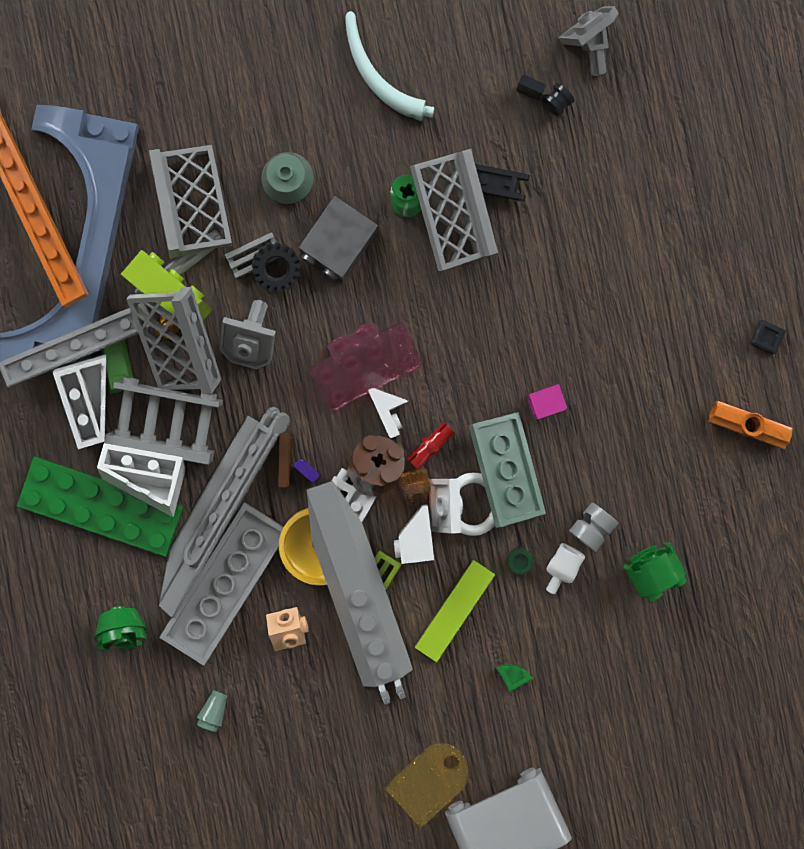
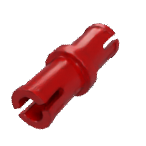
(431, 445)

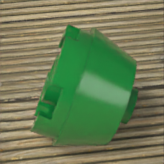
(120, 629)

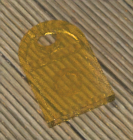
(428, 784)

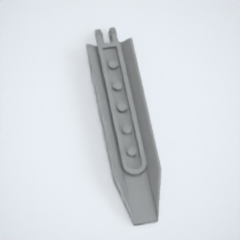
(218, 505)
(357, 590)

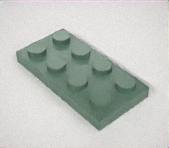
(507, 469)

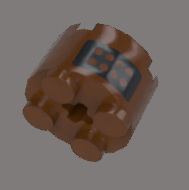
(378, 452)

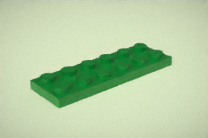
(96, 506)

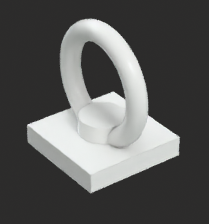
(447, 506)

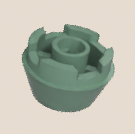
(287, 178)

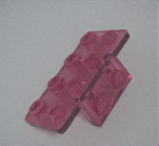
(364, 362)

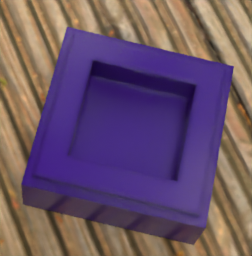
(307, 470)

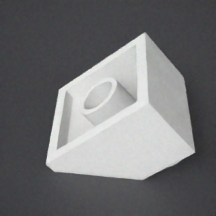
(415, 538)

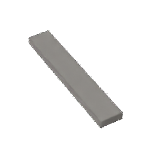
(70, 347)

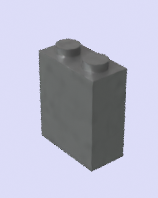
(338, 239)

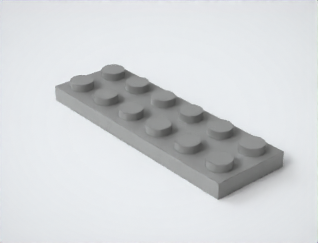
(224, 584)

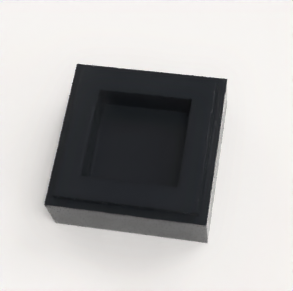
(531, 87)
(767, 337)

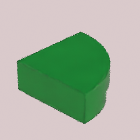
(513, 675)

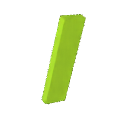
(454, 610)

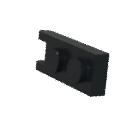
(500, 182)

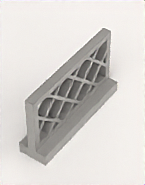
(167, 204)
(470, 205)
(194, 340)

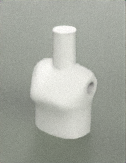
(564, 566)

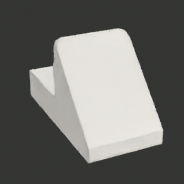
(384, 403)

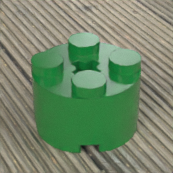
(655, 571)

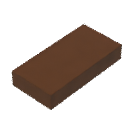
(285, 460)

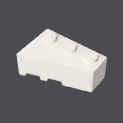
(84, 398)
(144, 474)

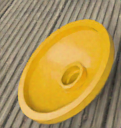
(298, 550)

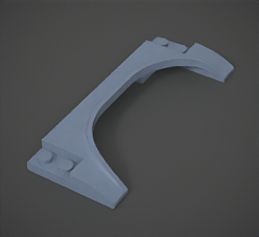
(105, 156)

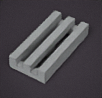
(239, 251)

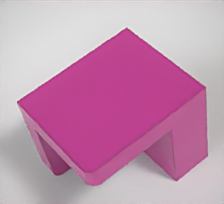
(546, 402)

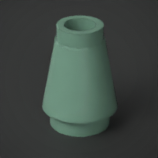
(212, 712)

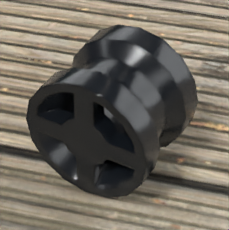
(558, 99)

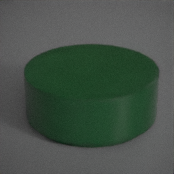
(519, 561)

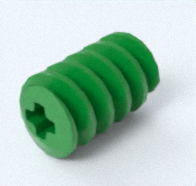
(400, 188)

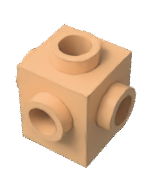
(287, 628)

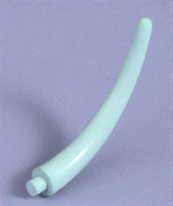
(392, 97)

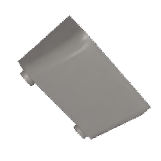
(512, 819)

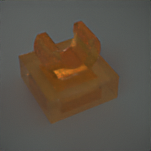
(415, 482)

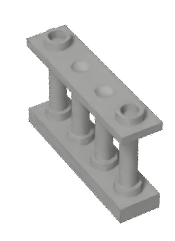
(173, 445)

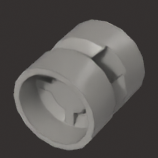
(593, 527)

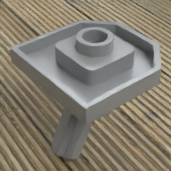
(592, 36)
(247, 341)

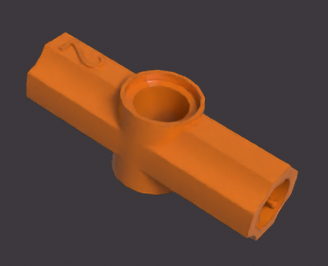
(764, 431)

